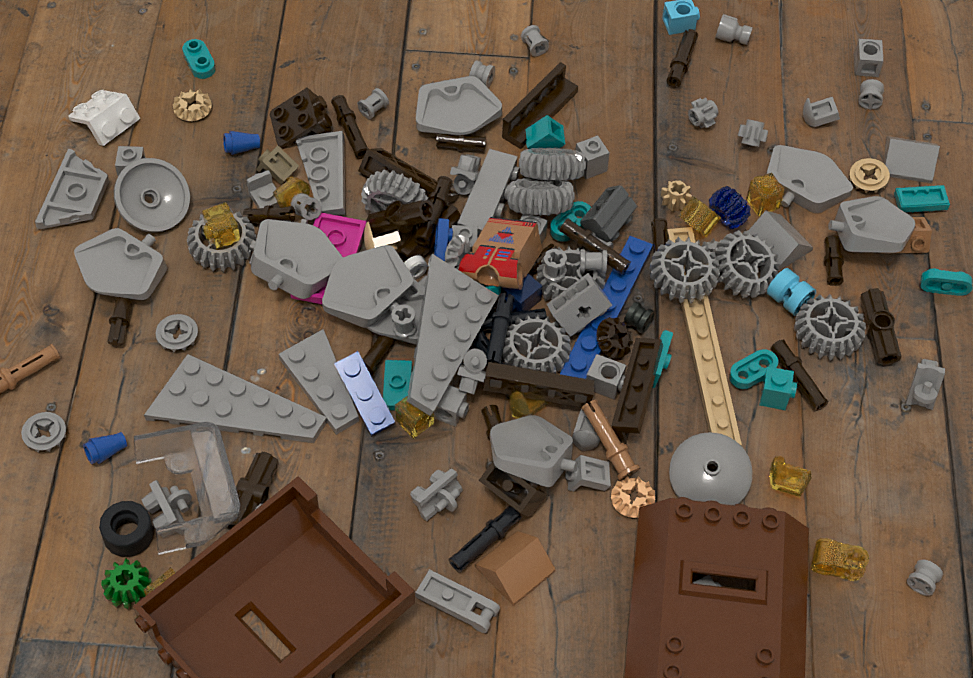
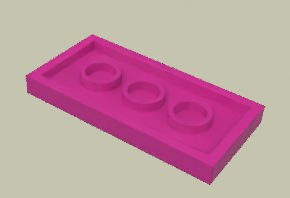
(344, 234)

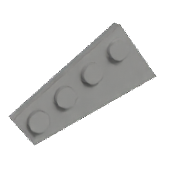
(325, 168)
(314, 371)

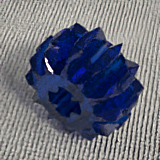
(730, 207)

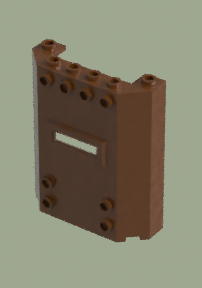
(294, 575)
(710, 629)

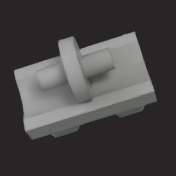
(467, 173)
(472, 370)
(925, 384)
(439, 495)
(169, 503)

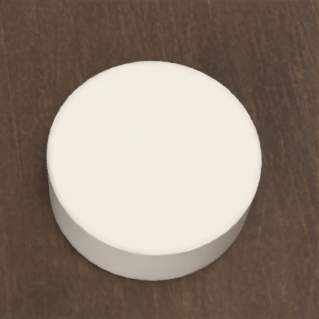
(416, 266)

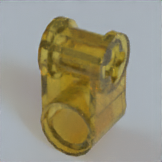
(837, 558)

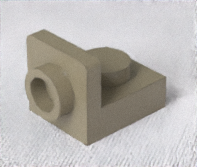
(278, 164)

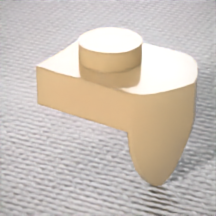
(392, 239)

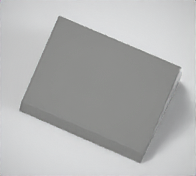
(911, 159)
(786, 240)

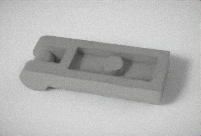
(457, 600)

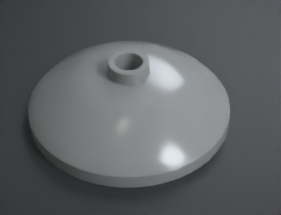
(161, 183)
(694, 481)

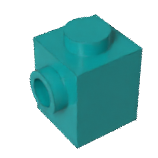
(545, 134)
(777, 388)

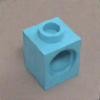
(680, 16)

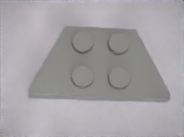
(73, 193)

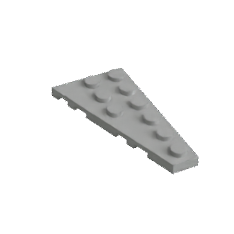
(448, 324)
(209, 394)

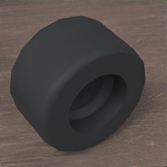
(132, 543)

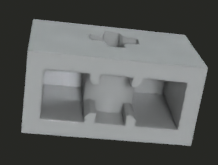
(579, 305)

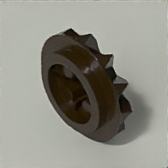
(611, 348)

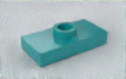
(922, 198)
(665, 358)
(396, 381)

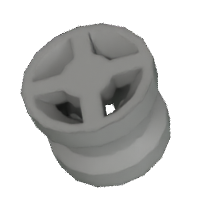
(483, 72)
(871, 94)
(925, 577)

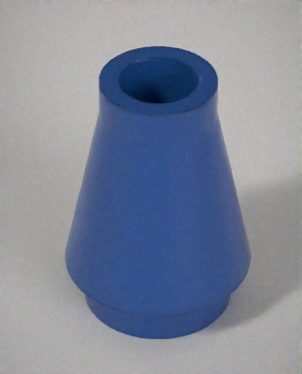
(239, 142)
(103, 447)

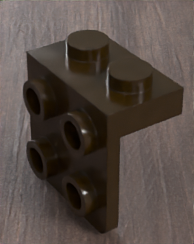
(299, 116)

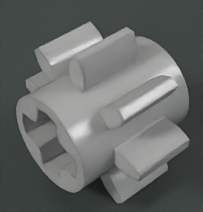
(703, 113)
(753, 133)

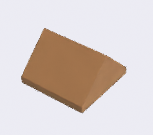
(517, 566)

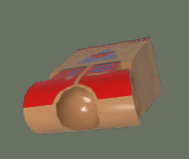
(503, 253)

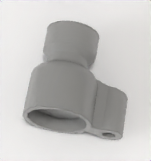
(730, 29)

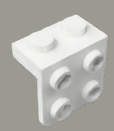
(106, 115)

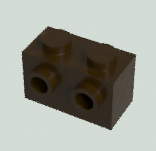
(516, 491)

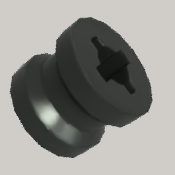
(639, 317)

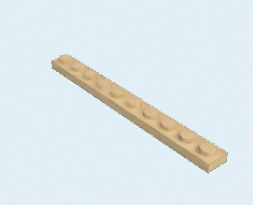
(708, 358)

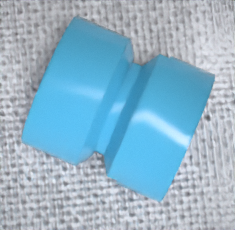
(788, 289)

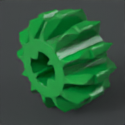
(115, 583)

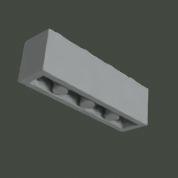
(490, 189)

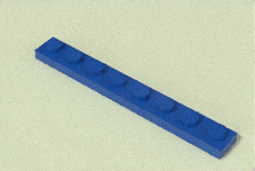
(618, 291)

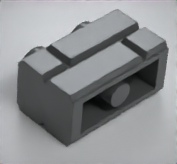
(609, 213)

